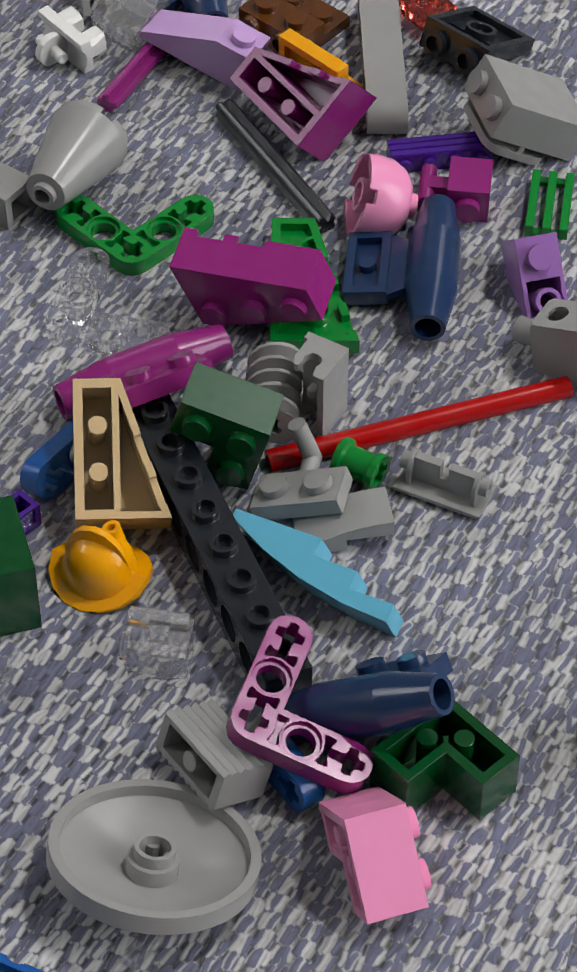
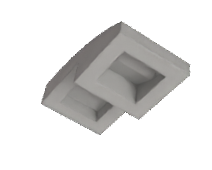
(364, 516)

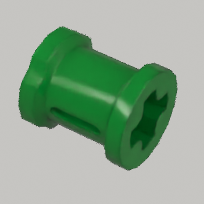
(362, 464)

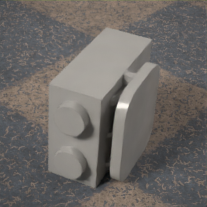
(521, 111)

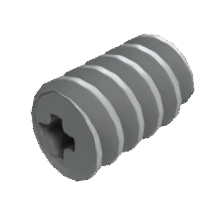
(273, 368)

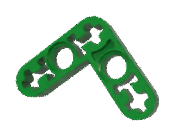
(135, 241)

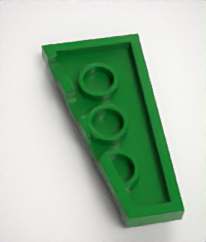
(336, 321)

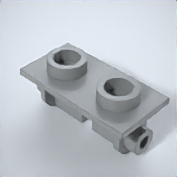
(450, 488)

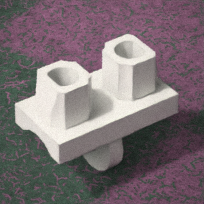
(64, 40)

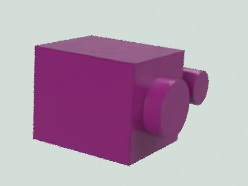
(467, 186)

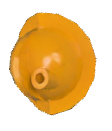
(99, 569)

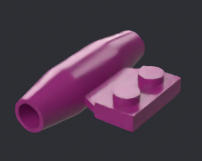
(153, 366)

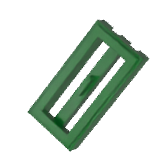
(552, 182)

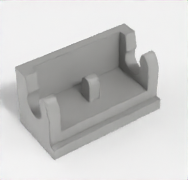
(323, 381)

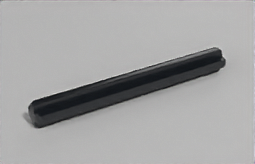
(274, 164)

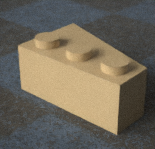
(111, 461)

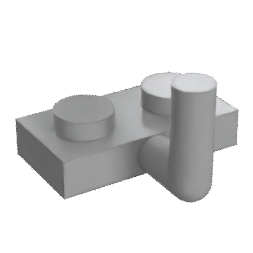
(306, 491)

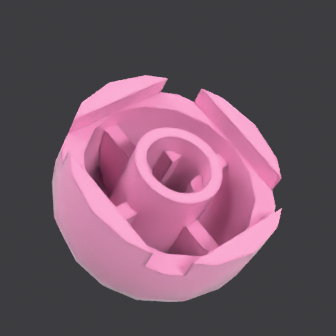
(380, 197)

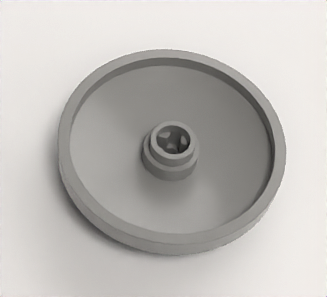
(152, 857)

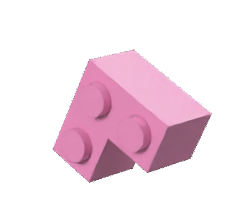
(377, 846)

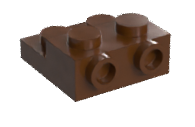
(307, 17)

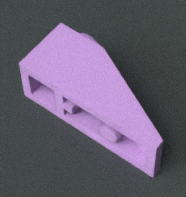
(205, 41)

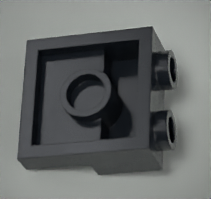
(468, 34)

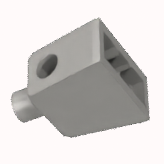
(552, 338)

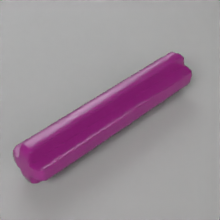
(130, 77)

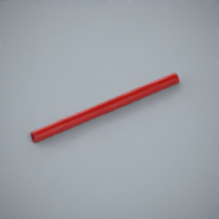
(429, 420)

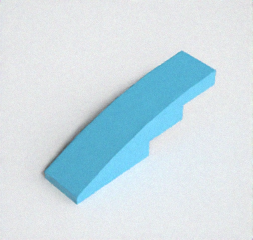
(308, 563)

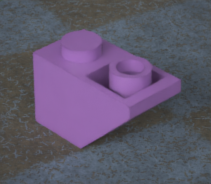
(534, 271)

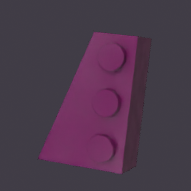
(303, 100)
(251, 283)

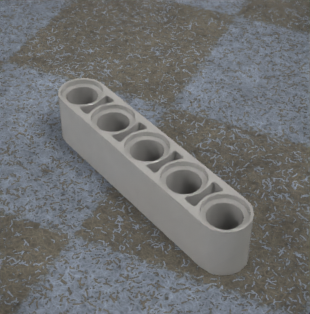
(383, 66)

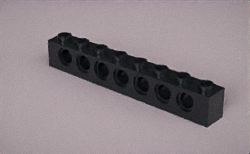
(214, 543)

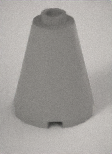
(75, 153)

